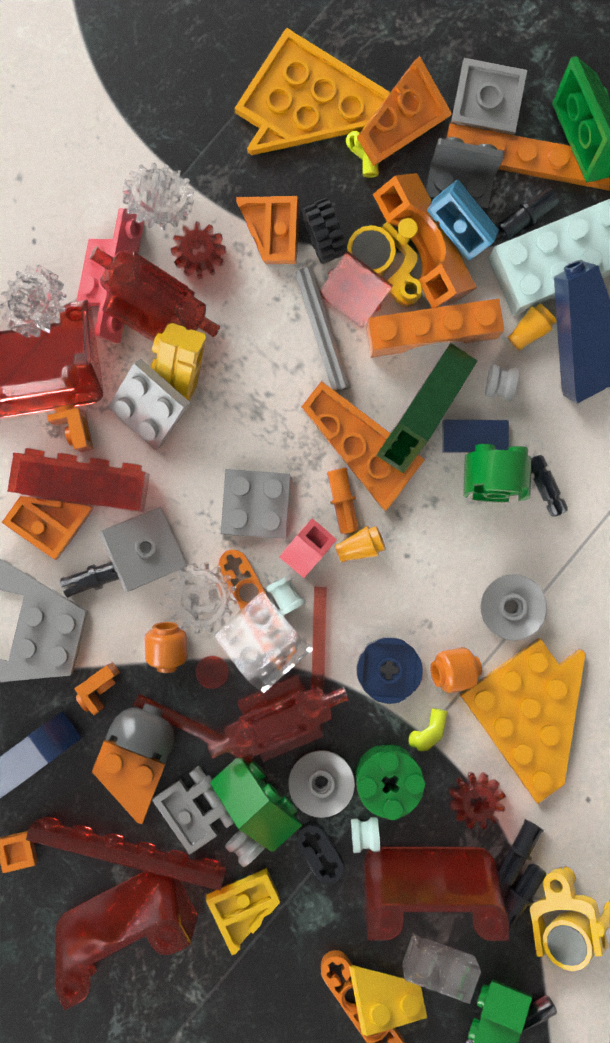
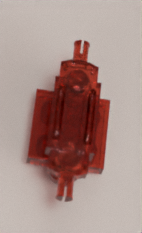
(148, 296)
(278, 720)

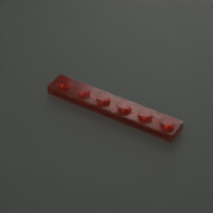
(116, 850)

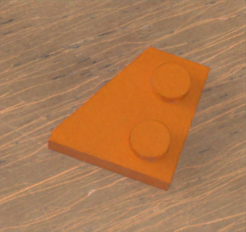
(273, 226)
(47, 523)
(128, 777)

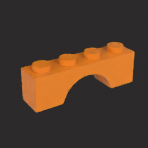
(443, 270)
(418, 328)

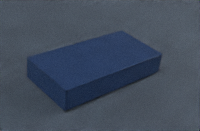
(463, 435)

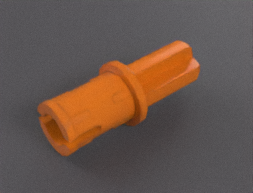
(343, 500)

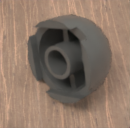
(143, 732)

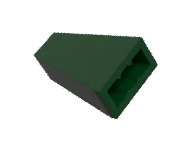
(427, 408)

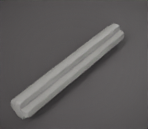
(322, 329)

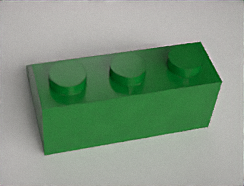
(585, 118)

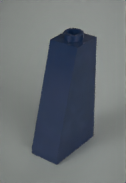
(582, 330)

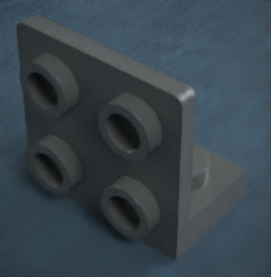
(470, 164)

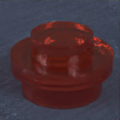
(212, 672)

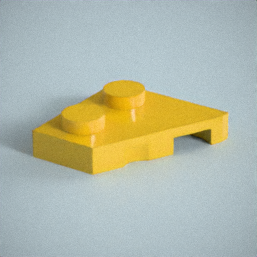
(243, 906)
(385, 1000)

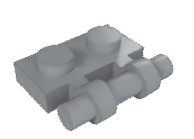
(185, 815)

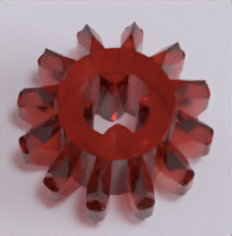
(194, 240)
(482, 810)

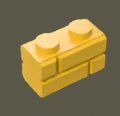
(179, 357)

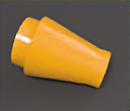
(533, 325)
(361, 545)

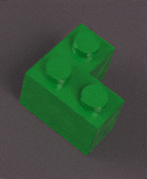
(255, 805)
(502, 1014)

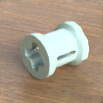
(285, 595)

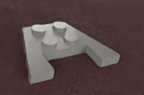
(46, 629)

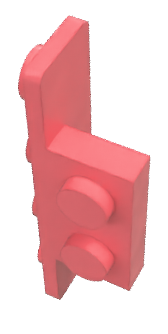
(125, 238)

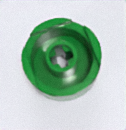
(497, 474)
(395, 799)

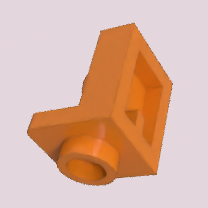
(77, 431)
(100, 682)

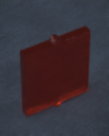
(355, 289)

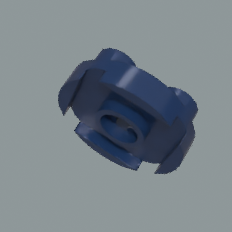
(401, 683)

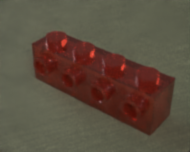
(78, 481)

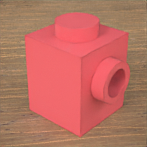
(308, 548)

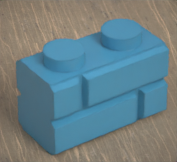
(463, 220)

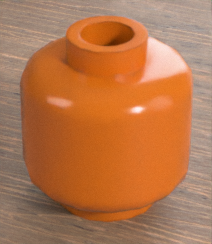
(165, 647)
(455, 670)

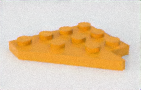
(305, 97)
(531, 714)

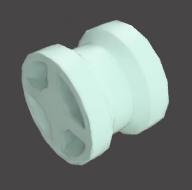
(365, 835)

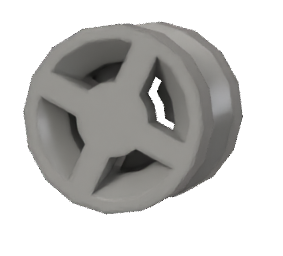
(501, 382)
(244, 848)

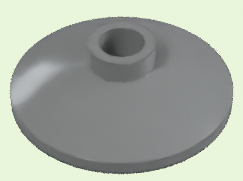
(529, 611)
(324, 800)

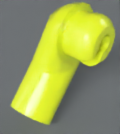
(354, 145)
(432, 734)

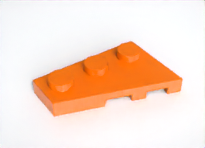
(405, 114)

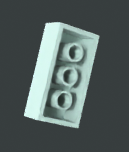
(530, 262)

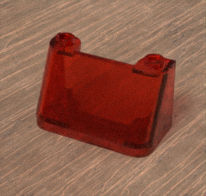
(51, 368)
(432, 881)
(114, 919)

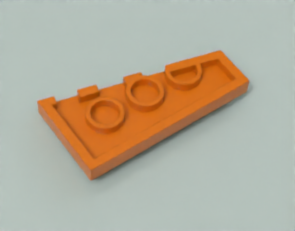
(357, 443)

